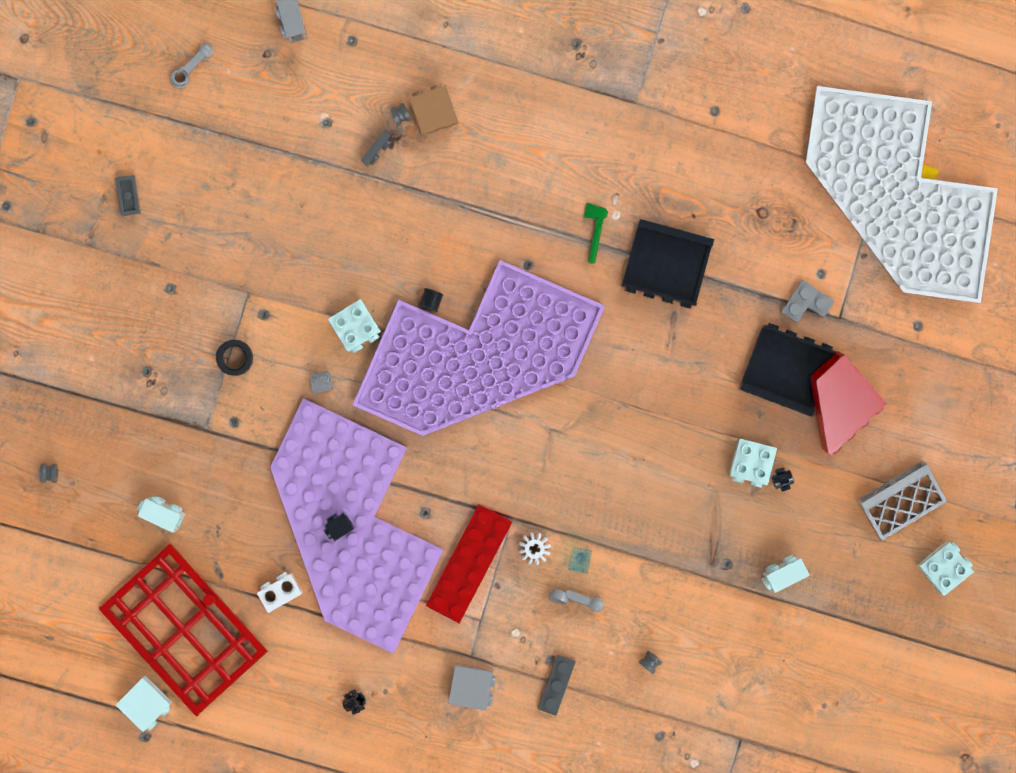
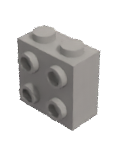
(293, 25)
(471, 687)

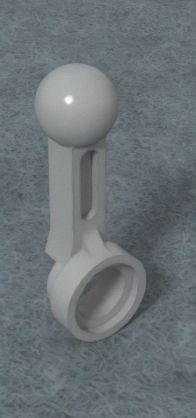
(204, 51)
(595, 604)

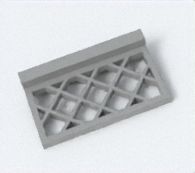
(890, 489)

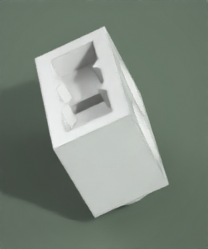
(281, 595)

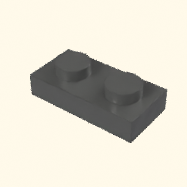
(372, 155)
(128, 195)

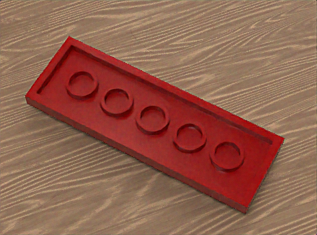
(469, 563)

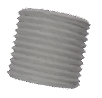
(321, 382)

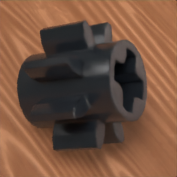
(782, 479)
(354, 702)

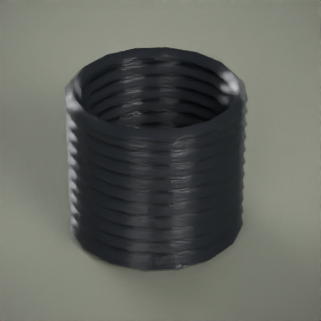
(431, 299)

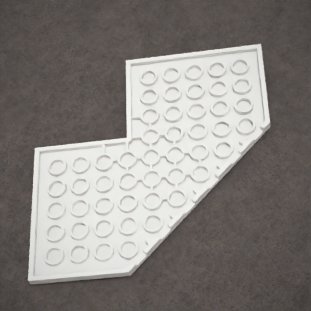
(871, 164)

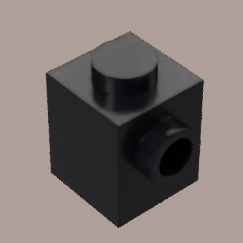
(338, 526)

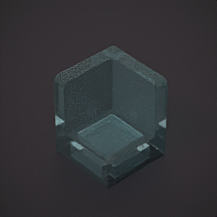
(580, 560)

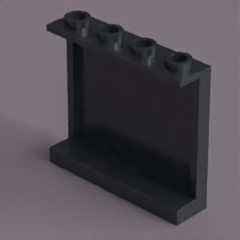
(667, 263)
(783, 368)

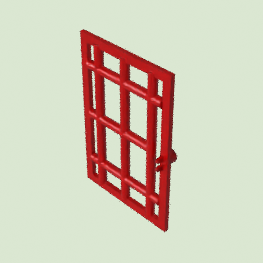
(183, 629)

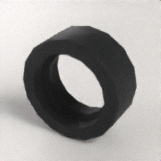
(220, 353)

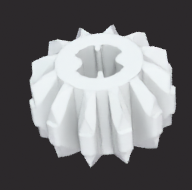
(538, 554)

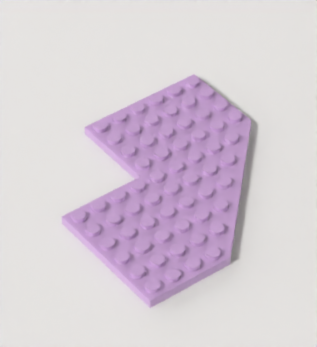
(441, 373)
(374, 572)

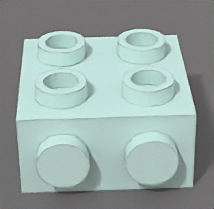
(355, 326)
(752, 462)
(161, 514)
(946, 567)
(785, 574)
(144, 704)

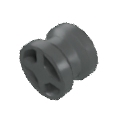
(400, 114)
(48, 473)
(650, 662)

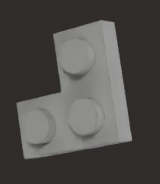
(806, 297)

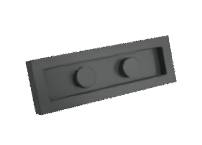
(556, 685)

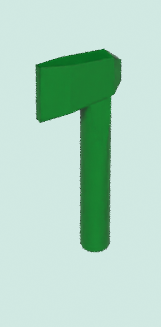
(598, 213)

